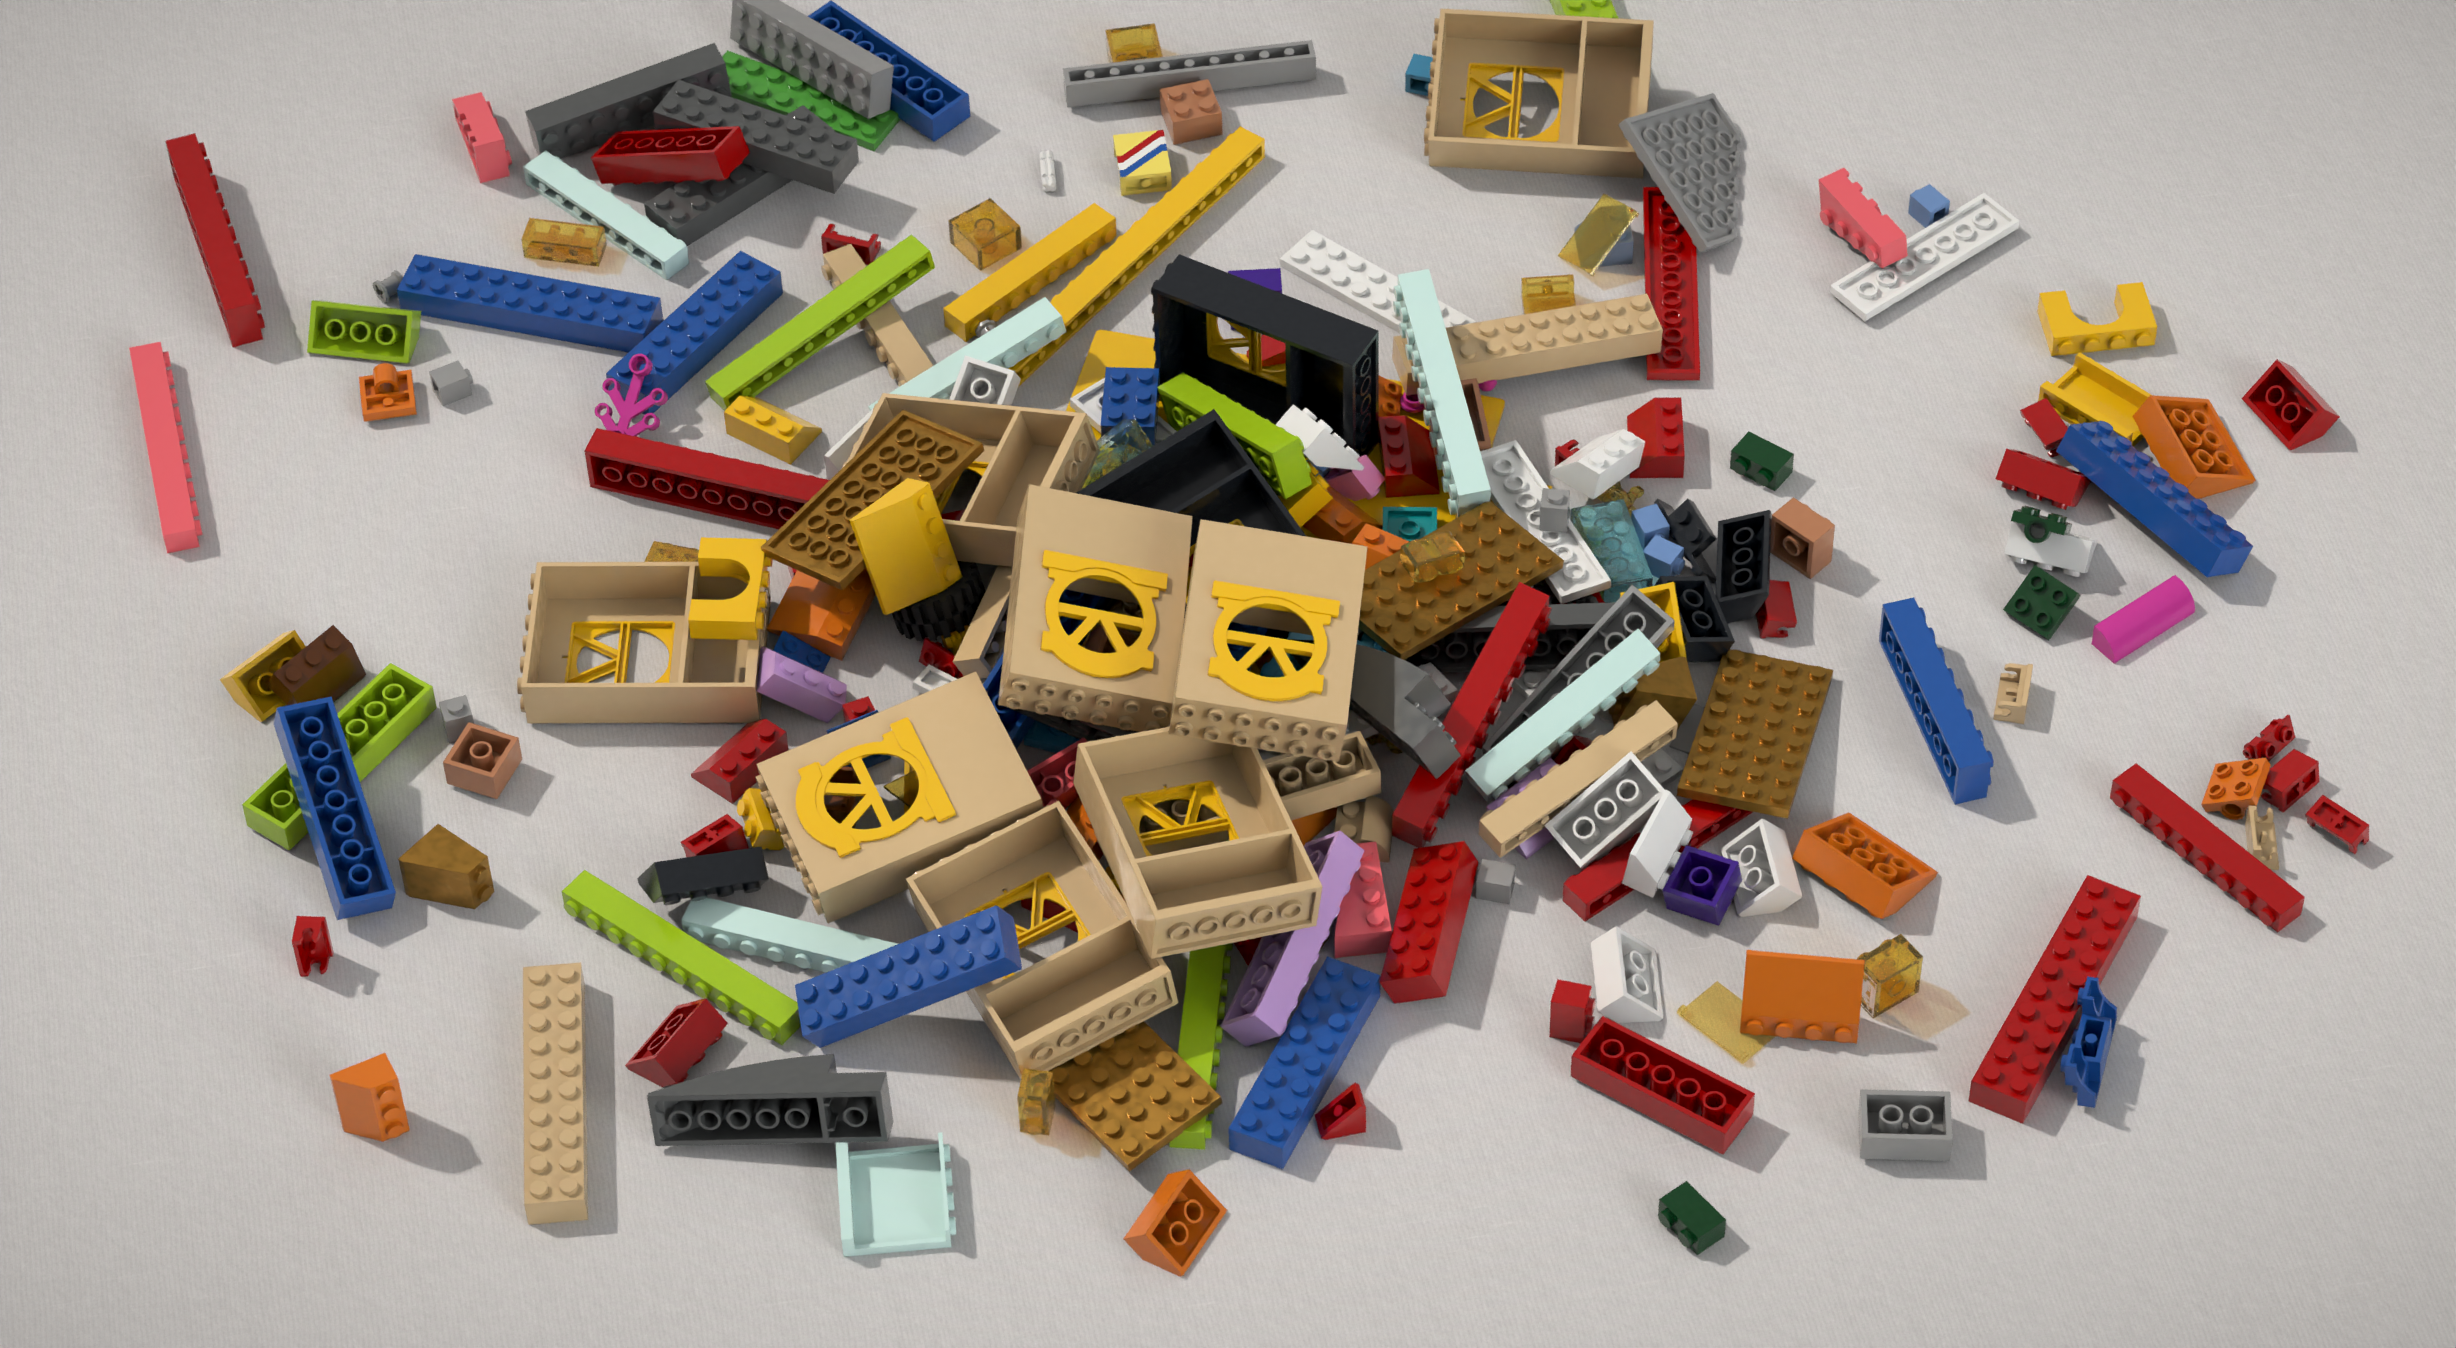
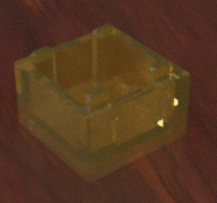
(1132, 43)

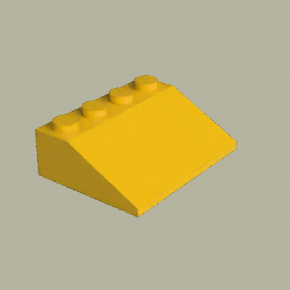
(905, 546)

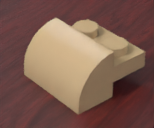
(1367, 823)

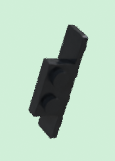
(1691, 532)

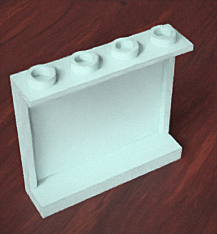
(895, 1198)

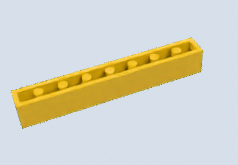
(1030, 271)

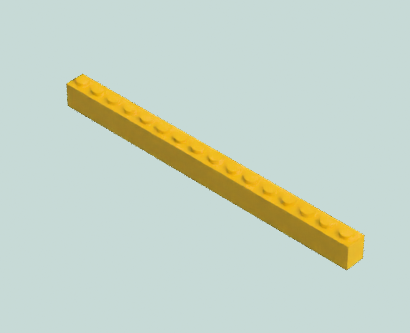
(1149, 239)

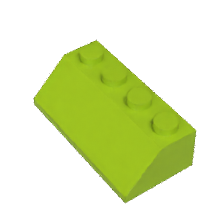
(363, 331)

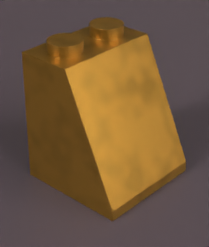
(1668, 685)
(446, 870)

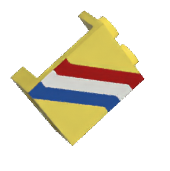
(1142, 162)

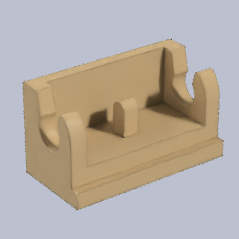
(2013, 693)
(2262, 837)

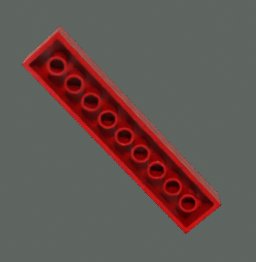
(216, 240)
(697, 479)
(1474, 712)
(2047, 1006)

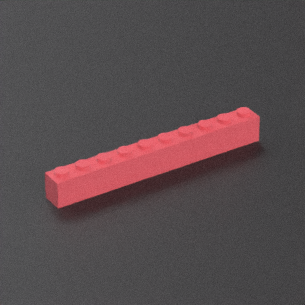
(164, 447)

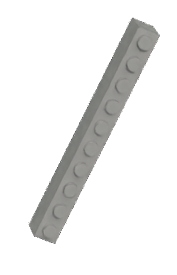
(1223, 68)

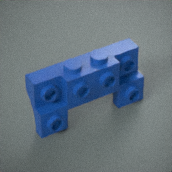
(2090, 1044)

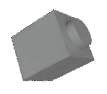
(451, 383)
(1554, 510)
(455, 716)
(1495, 881)

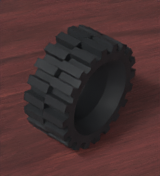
(943, 611)

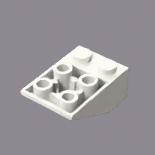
(1319, 445)

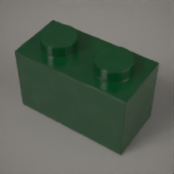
(1761, 461)
(1691, 1218)

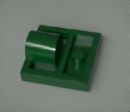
(2031, 517)
(2041, 602)

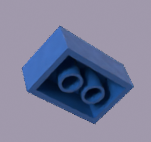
(1131, 395)

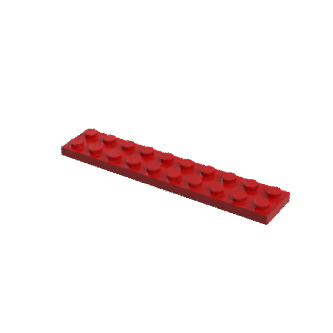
(1672, 289)

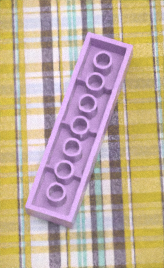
(1285, 959)

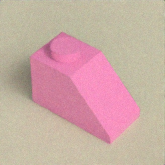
(1356, 483)

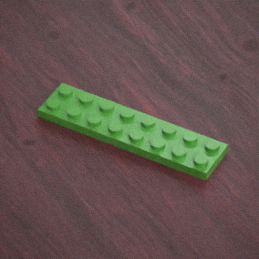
(784, 93)

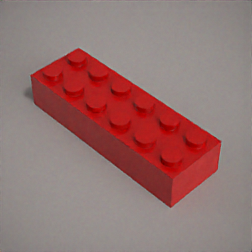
(670, 155)
(1429, 922)
(1662, 1085)

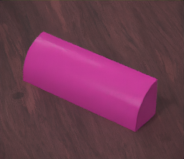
(2143, 619)

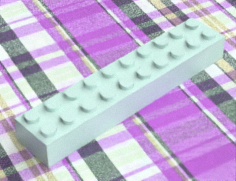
(1440, 392)

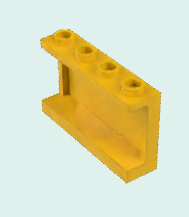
(2094, 395)

